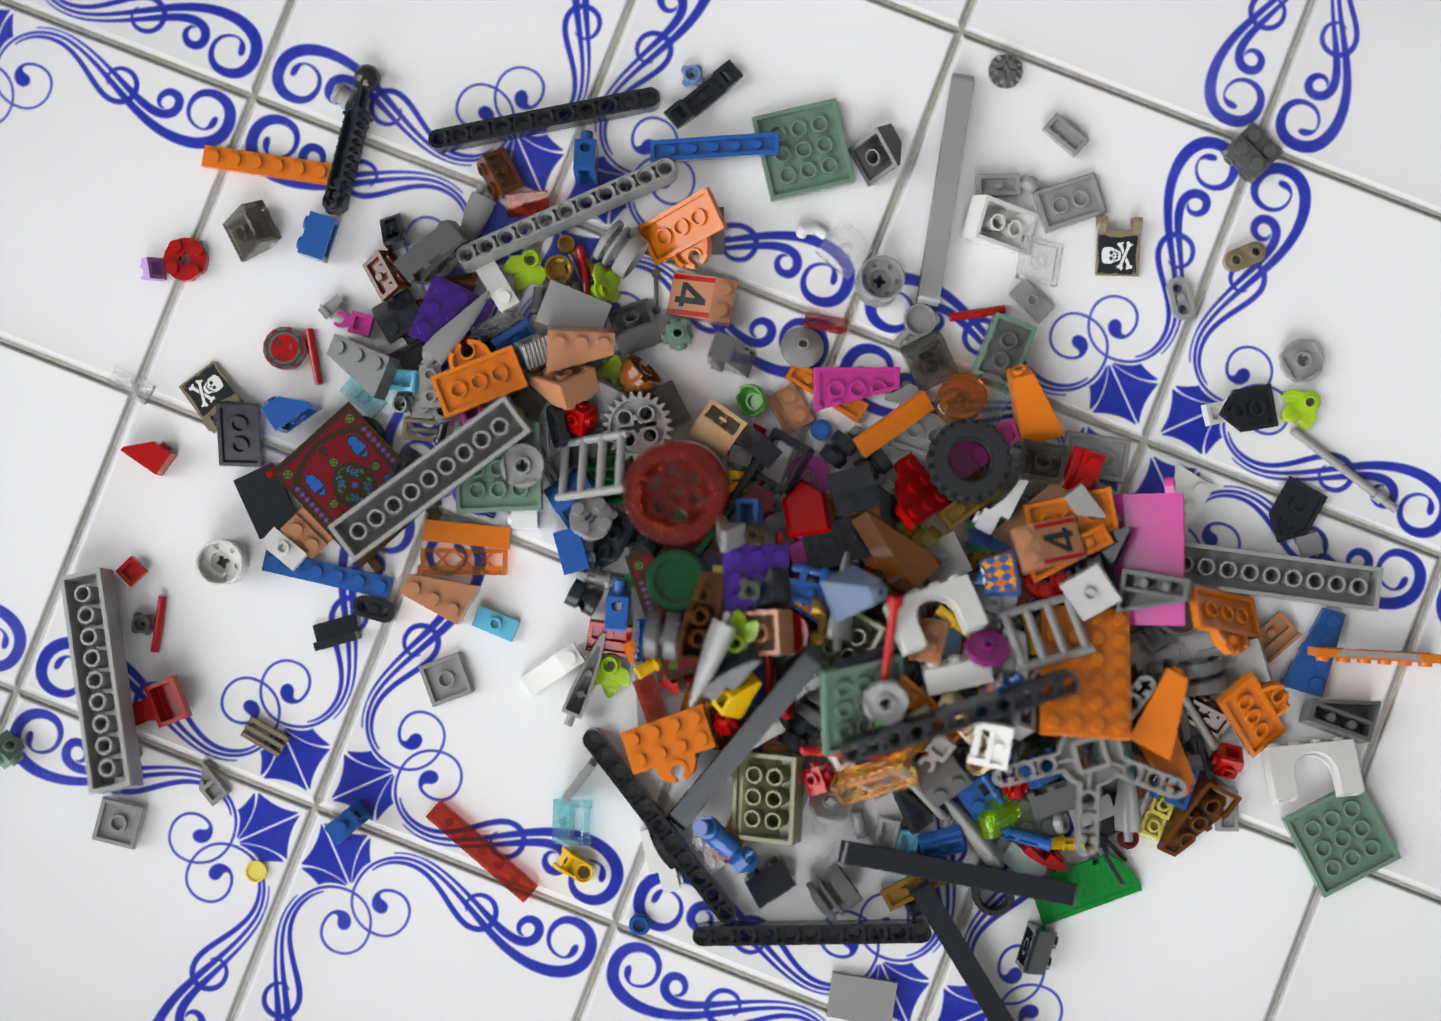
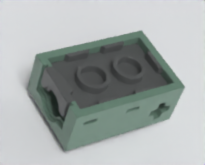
(1002, 348)

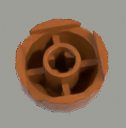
(637, 377)

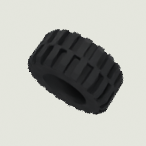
(985, 436)

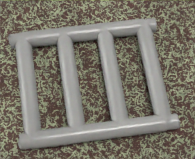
(600, 489)
(1044, 659)

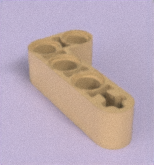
(967, 733)

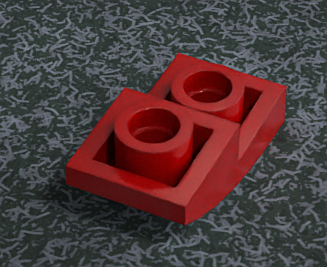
(1049, 859)

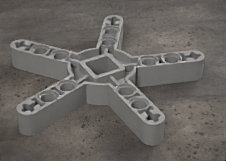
(1089, 780)

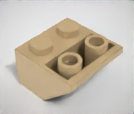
(717, 428)

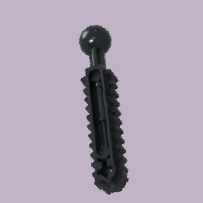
(350, 143)

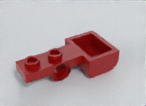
(163, 702)

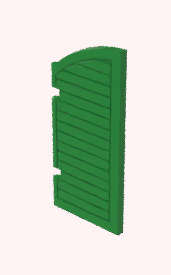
(1095, 887)

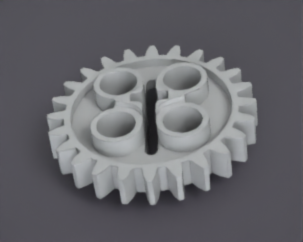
(634, 406)

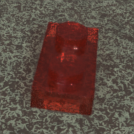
(650, 698)

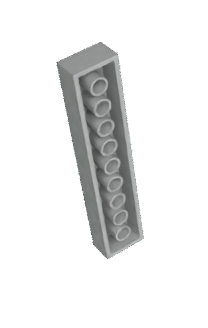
(430, 478)
(1284, 576)
(101, 681)

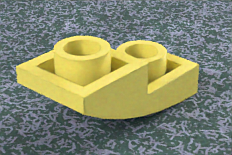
(1155, 818)

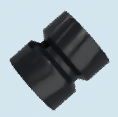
(842, 443)
(878, 463)
(583, 597)
(798, 733)

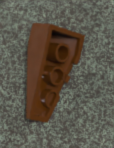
(899, 558)
(702, 609)
(1206, 805)

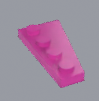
(847, 384)
(969, 456)

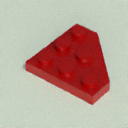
(916, 495)

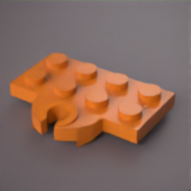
(684, 230)
(477, 378)
(1059, 508)
(1226, 616)
(1255, 711)
(669, 743)

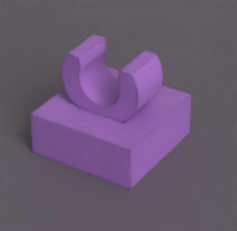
(153, 269)

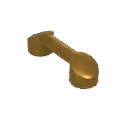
(567, 246)
(818, 609)

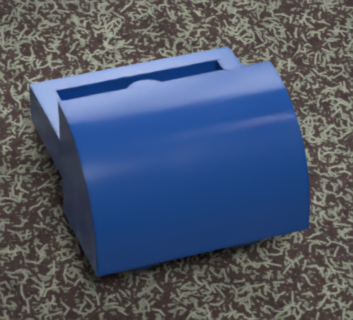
(564, 507)

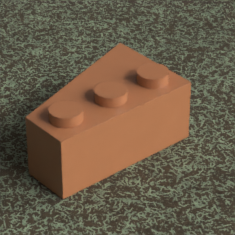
(577, 345)
(440, 595)

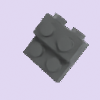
(1251, 153)

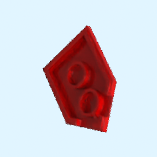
(806, 511)

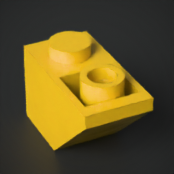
(736, 702)

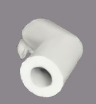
(811, 228)

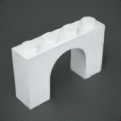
(955, 593)
(1337, 754)

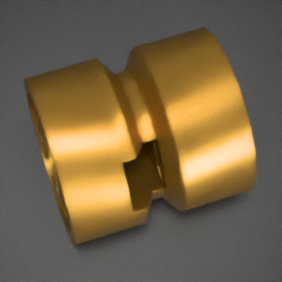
(559, 269)

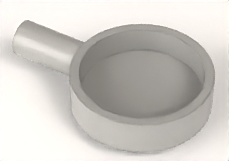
(918, 322)

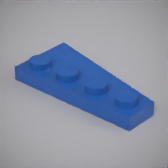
(1304, 671)

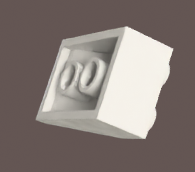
(997, 223)

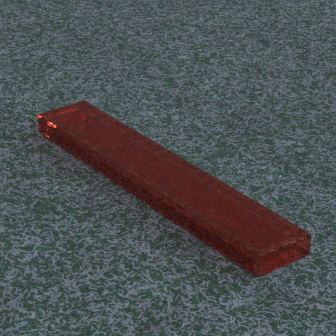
(482, 851)

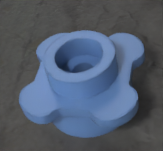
(692, 69)

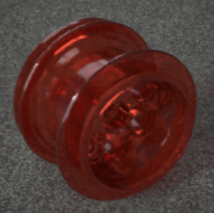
(641, 497)

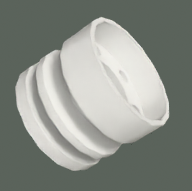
(210, 557)

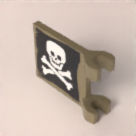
(1118, 249)
(207, 388)

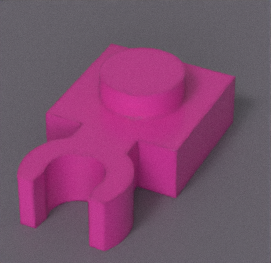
(358, 323)

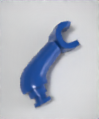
(723, 842)

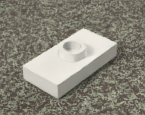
(283, 549)

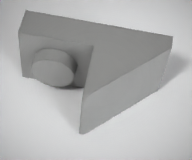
(729, 534)

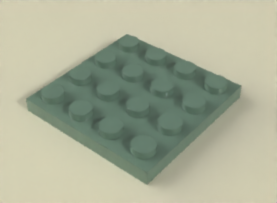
(811, 150)
(490, 491)
(843, 700)
(1340, 840)

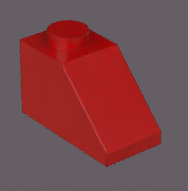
(152, 455)

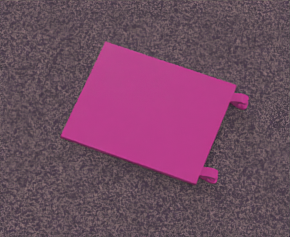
(1153, 547)

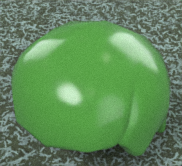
(752, 400)

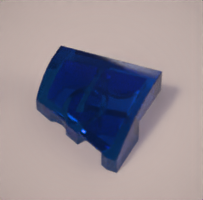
(980, 539)

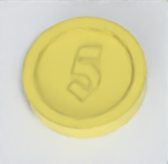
(256, 871)

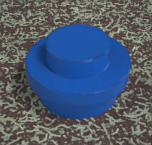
(821, 430)
(639, 924)

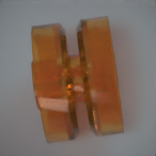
(960, 397)

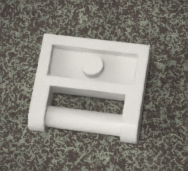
(998, 745)

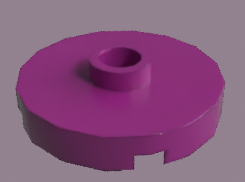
(817, 469)
(987, 648)

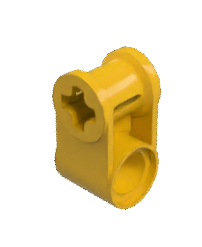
(573, 865)

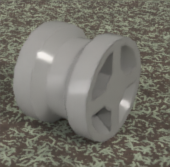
(343, 96)

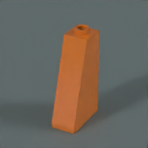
(1030, 407)
(1161, 714)
(1176, 766)

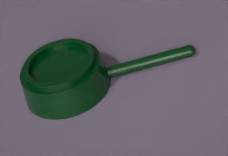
(676, 572)

